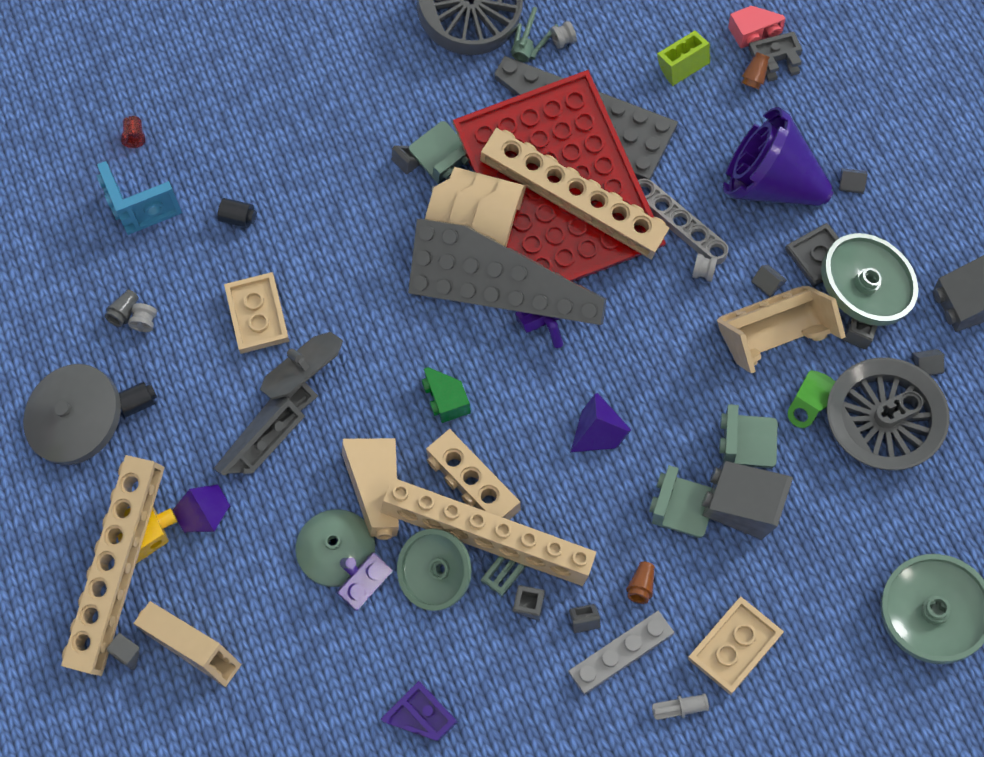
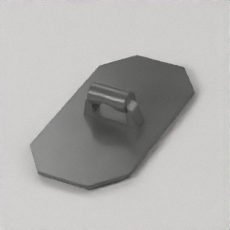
(301, 365)

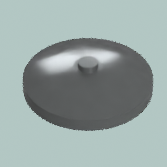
(72, 414)

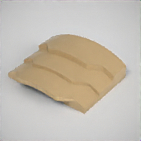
(478, 202)

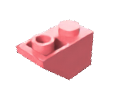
(754, 25)

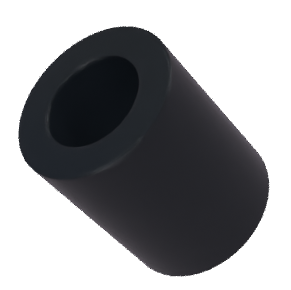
(236, 213)
(137, 398)

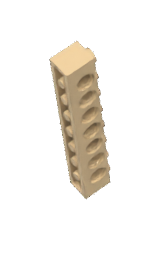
(579, 205)
(488, 532)
(119, 576)

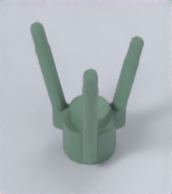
(523, 47)

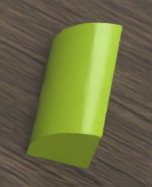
(684, 57)

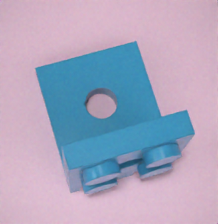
(142, 208)

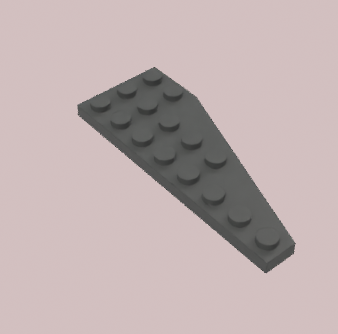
(640, 131)
(475, 269)

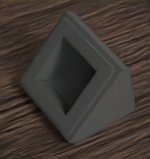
(404, 159)
(852, 180)
(768, 280)
(930, 361)
(585, 618)

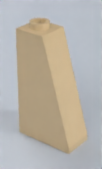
(371, 468)
(188, 643)

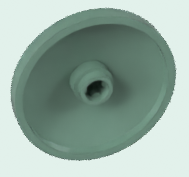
(869, 279)
(935, 608)

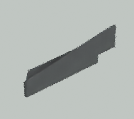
(266, 432)

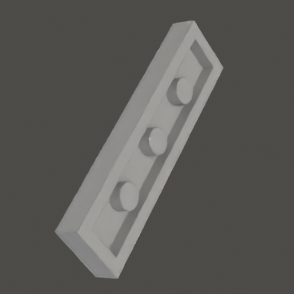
(621, 652)

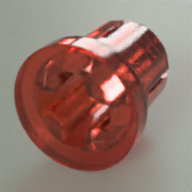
(132, 132)

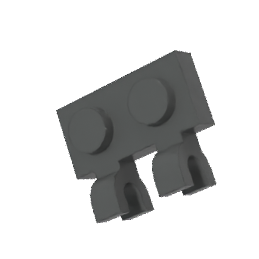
(779, 48)

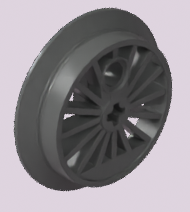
(920, 392)

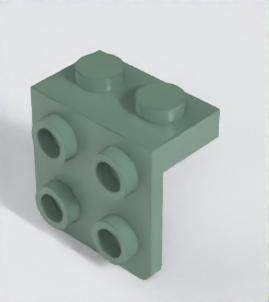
(439, 151)
(748, 439)
(679, 504)

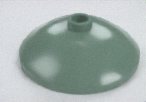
(322, 561)
(421, 574)

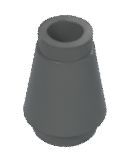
(120, 310)

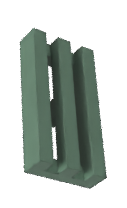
(509, 582)

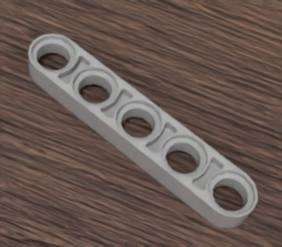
(684, 232)

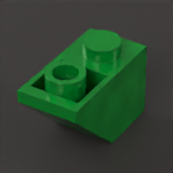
(447, 394)

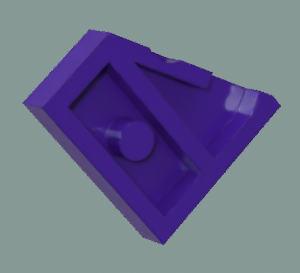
(421, 714)

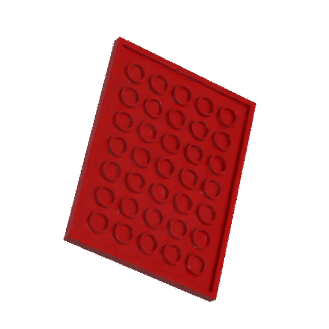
(575, 129)

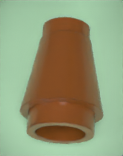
(756, 71)
(641, 585)

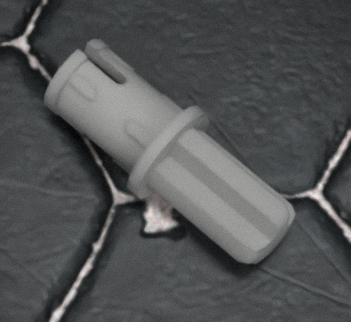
(680, 707)

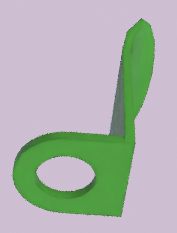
(811, 397)

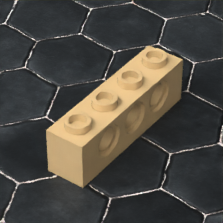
(451, 447)

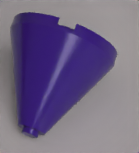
(777, 165)

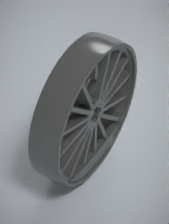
(468, 8)

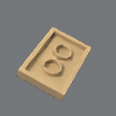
(256, 313)
(735, 645)

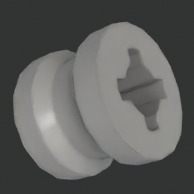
(563, 34)
(704, 267)
(142, 317)

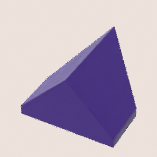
(599, 427)
(201, 509)

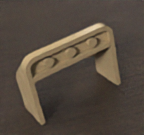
(779, 321)

